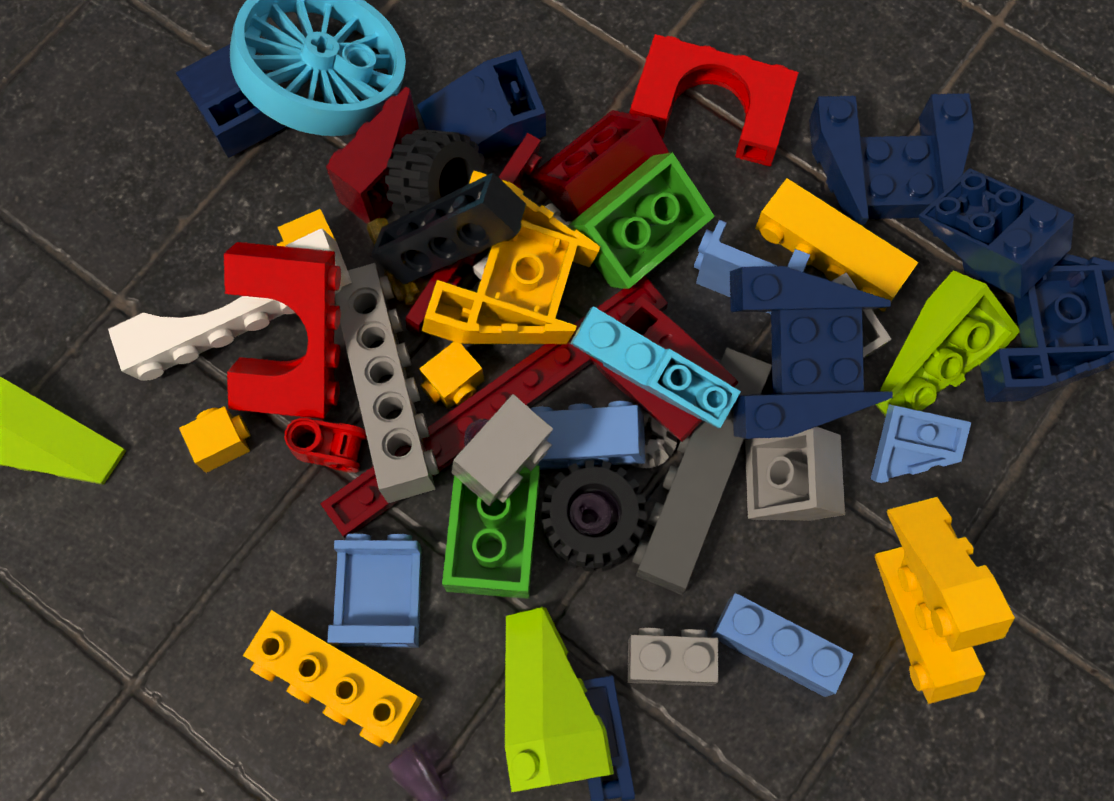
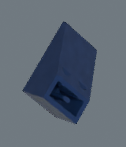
(223, 104)
(489, 104)
(1000, 230)

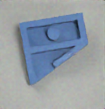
(917, 441)

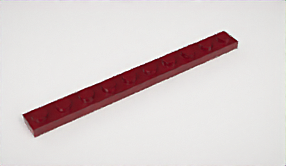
(528, 380)

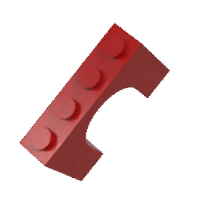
(760, 87)
(307, 285)

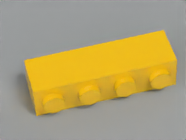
(833, 241)

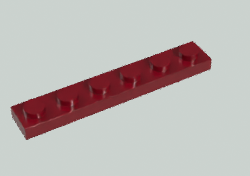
(523, 162)

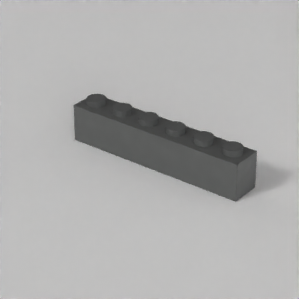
(696, 487)

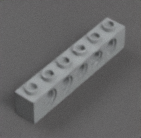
(395, 475)

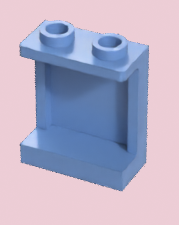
(718, 259)
(377, 592)

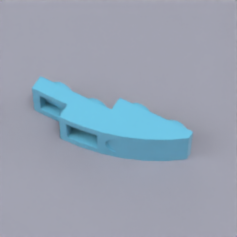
(655, 368)

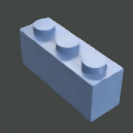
(594, 434)
(782, 645)

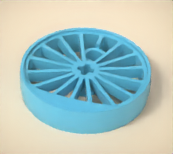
(316, 57)

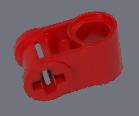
(335, 443)

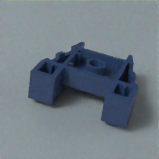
(890, 173)
(1061, 328)
(813, 350)

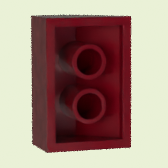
(598, 161)

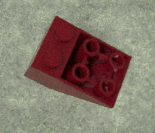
(361, 165)
(660, 329)

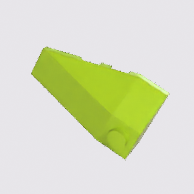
(950, 337)
(49, 441)
(548, 718)

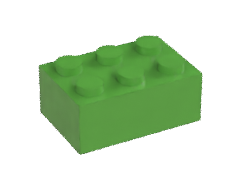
(643, 220)
(494, 544)

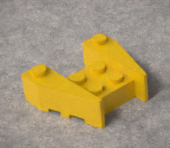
(518, 285)
(940, 600)

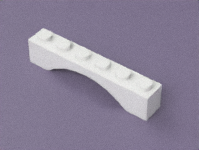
(155, 343)

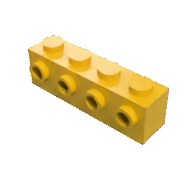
(332, 678)

